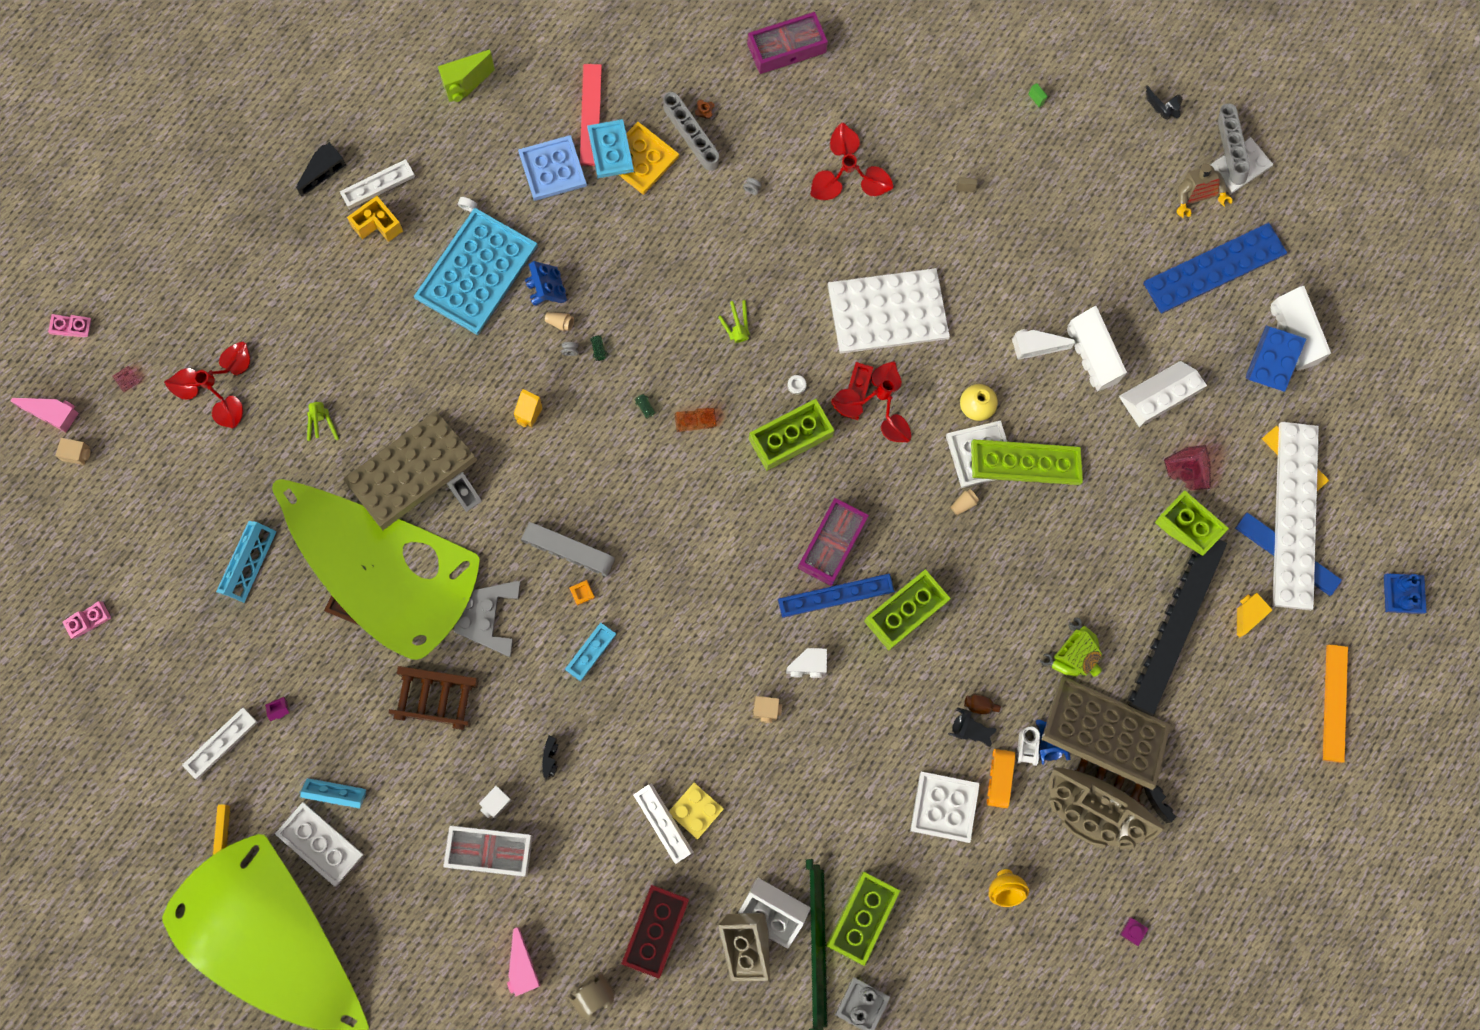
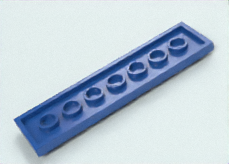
(1215, 268)

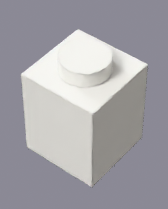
(494, 802)

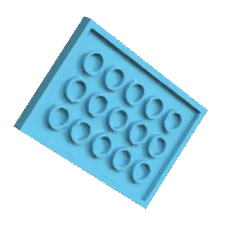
(476, 271)

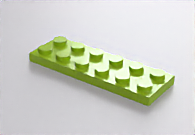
(1026, 462)

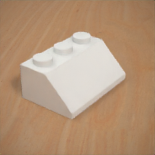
(782, 912)

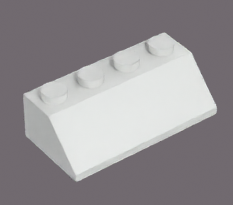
(1298, 317)
(1096, 349)
(1162, 392)

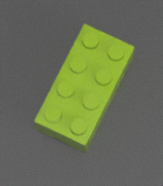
(791, 434)
(907, 610)
(863, 918)

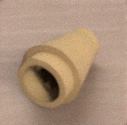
(560, 320)
(965, 501)

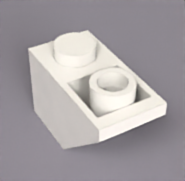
(811, 661)

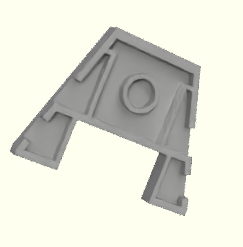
(479, 616)

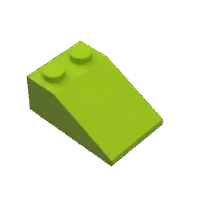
(465, 74)
(1191, 524)

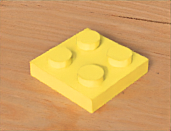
(695, 811)

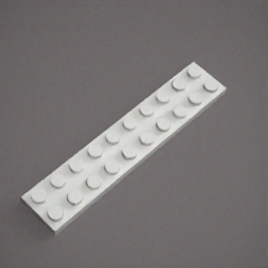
(1295, 516)

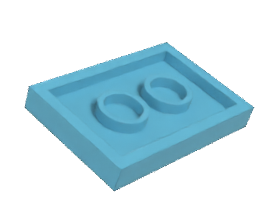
(610, 148)

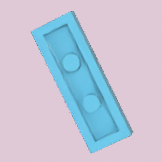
(590, 652)
(333, 793)

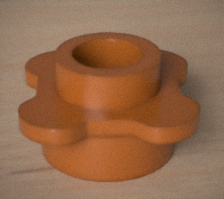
(704, 113)

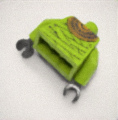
(1078, 654)

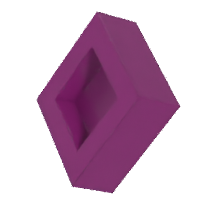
(277, 709)
(1134, 931)

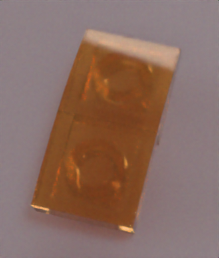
(695, 420)

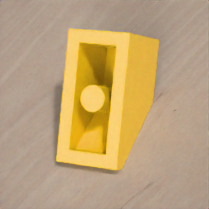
(527, 408)
(1251, 613)

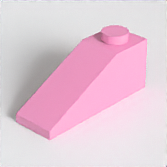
(49, 410)
(521, 969)

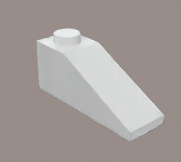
(1037, 343)

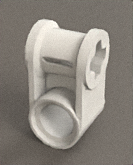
(1028, 747)

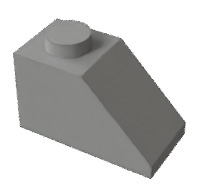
(464, 491)

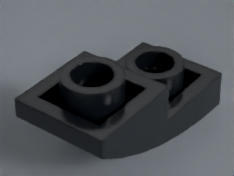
(548, 764)
(1156, 798)

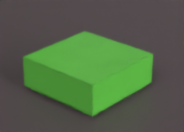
(1037, 95)

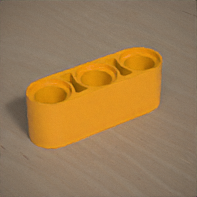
(1001, 782)

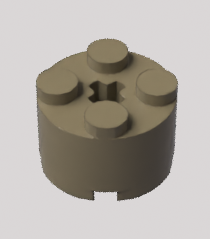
(591, 996)

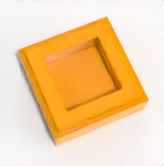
(582, 592)

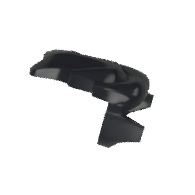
(1171, 108)
(966, 728)

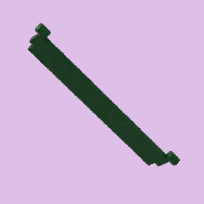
(818, 945)

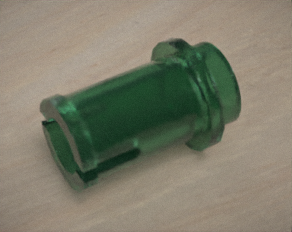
(598, 348)
(644, 405)

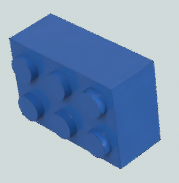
(1275, 358)

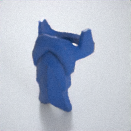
(1048, 751)

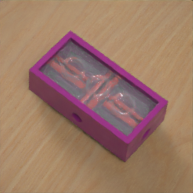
(787, 42)
(832, 541)

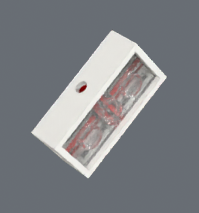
(488, 851)

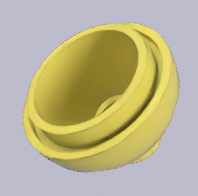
(977, 409)

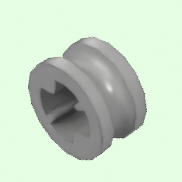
(752, 186)
(569, 349)

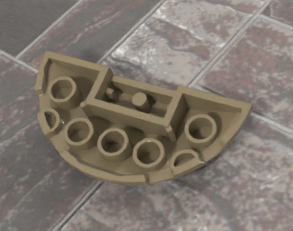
(1100, 811)

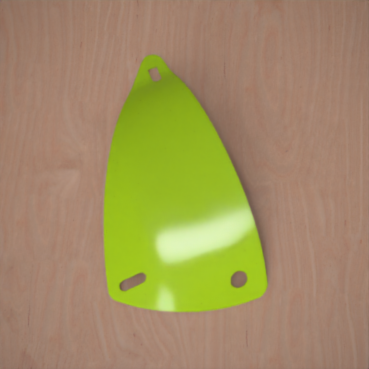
(386, 598)
(261, 939)

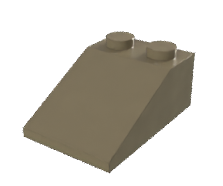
(746, 946)

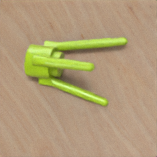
(739, 332)
(317, 413)

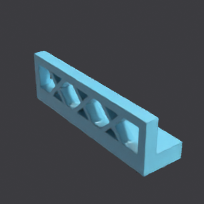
(239, 560)

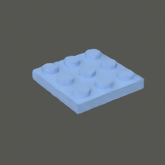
(552, 168)

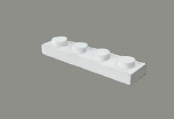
(377, 184)
(220, 743)
(663, 823)

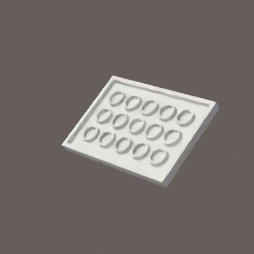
(888, 310)

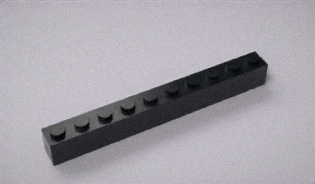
(1175, 629)

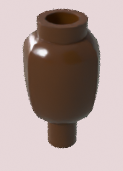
(981, 704)

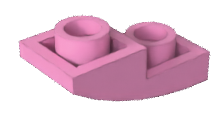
(69, 326)
(87, 620)

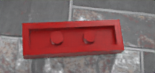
(860, 381)

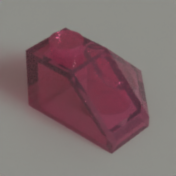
(1190, 466)

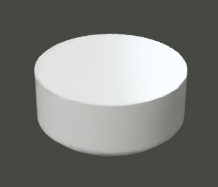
(467, 204)
(797, 384)

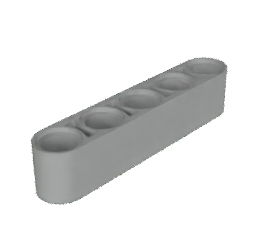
(689, 123)
(1233, 144)
(568, 548)

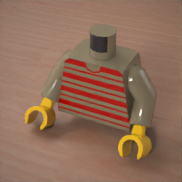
(1199, 186)

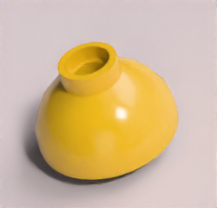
(1008, 889)

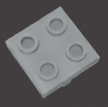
(862, 1005)

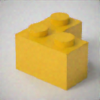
(375, 216)

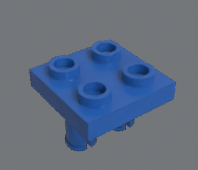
(547, 283)
(1405, 593)

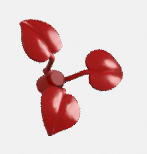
(847, 142)
(888, 381)
(186, 382)

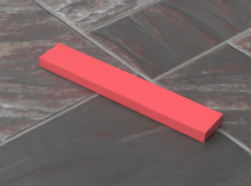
(590, 109)

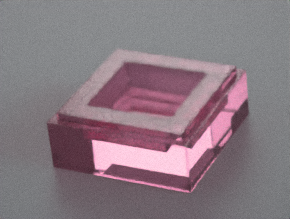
(126, 378)

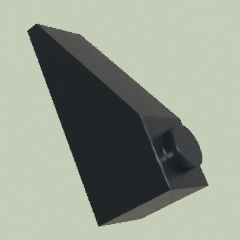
(322, 165)

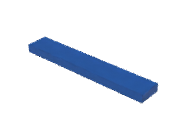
(1265, 538)
(836, 595)

